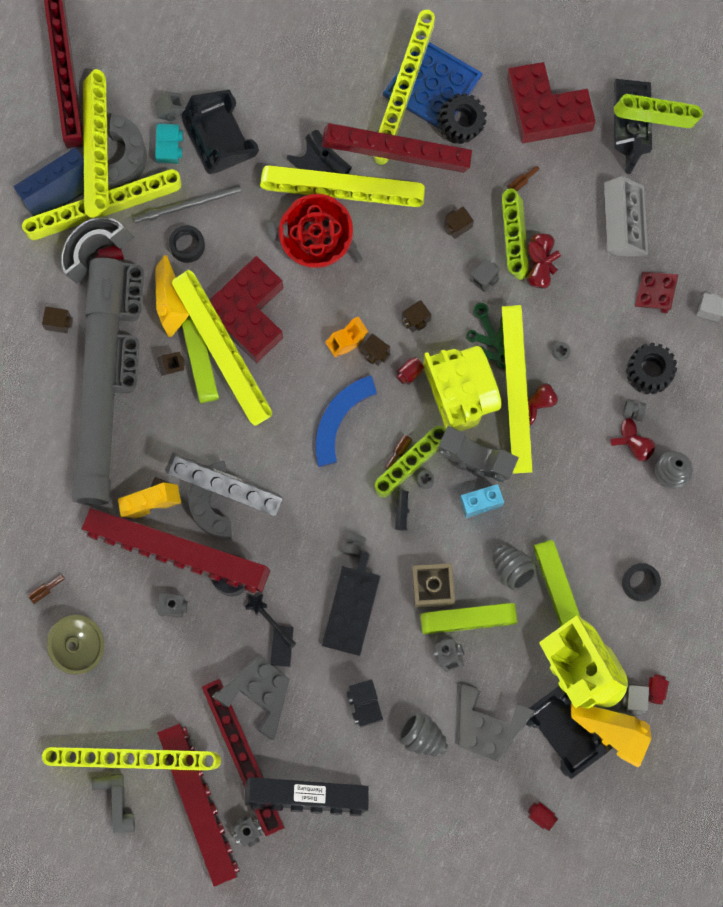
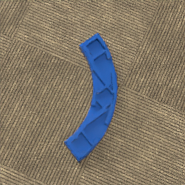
(335, 414)

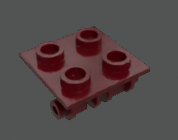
(656, 291)

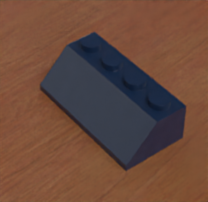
(53, 184)

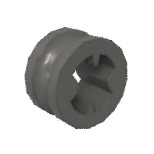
(565, 347)
(421, 475)

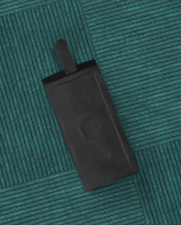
(631, 136)
(351, 608)

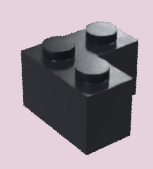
(365, 702)

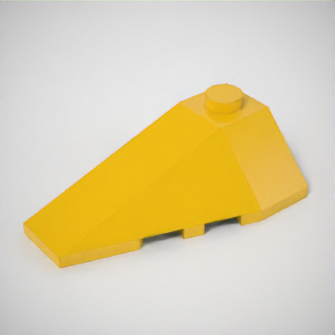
(168, 303)
(619, 730)

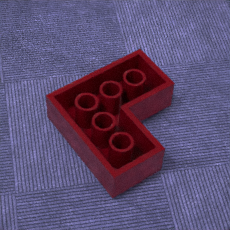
(543, 114)
(240, 308)

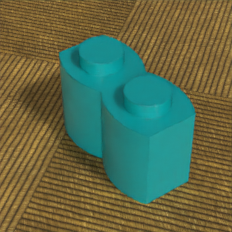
(168, 142)

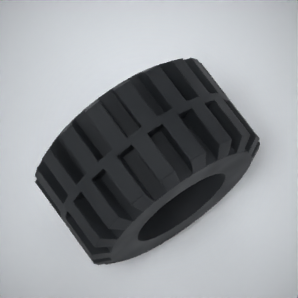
(473, 111)
(658, 355)

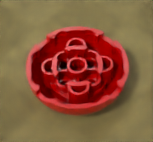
(316, 209)

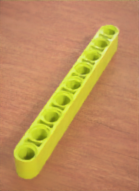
(405, 78)
(95, 144)
(342, 186)
(126, 191)
(222, 347)
(517, 388)
(121, 758)

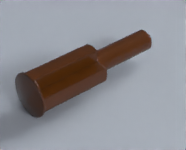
(522, 180)
(399, 450)
(44, 590)

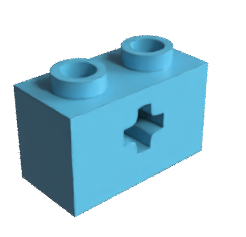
(481, 501)

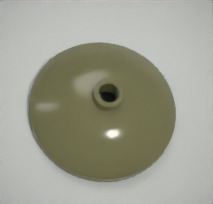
(86, 641)

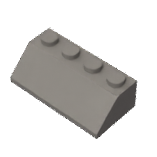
(625, 217)

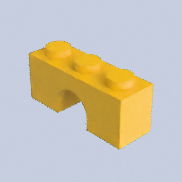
(141, 502)

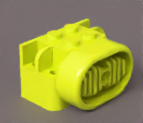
(462, 386)
(585, 665)

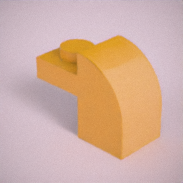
(347, 338)

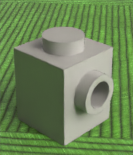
(710, 307)
(636, 700)

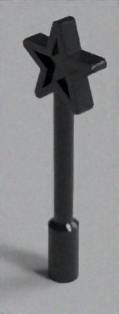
(257, 605)

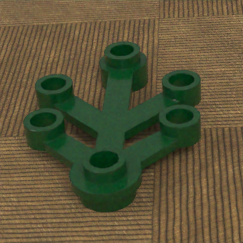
(494, 340)

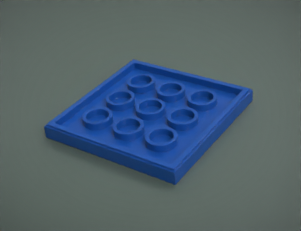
(437, 81)

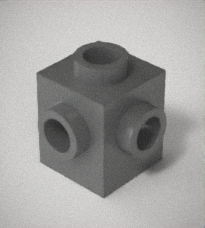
(449, 654)
(255, 828)

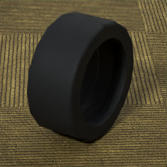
(186, 257)
(648, 569)

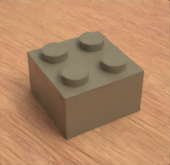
(433, 585)

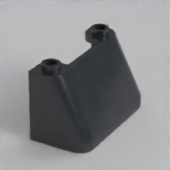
(216, 132)
(569, 739)

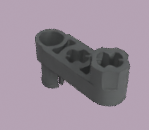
(120, 821)

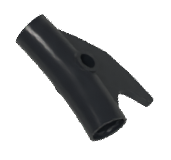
(319, 158)

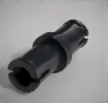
(401, 510)

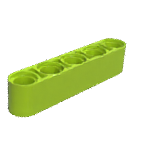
(658, 111)
(510, 228)
(200, 362)
(402, 466)
(556, 581)
(468, 618)

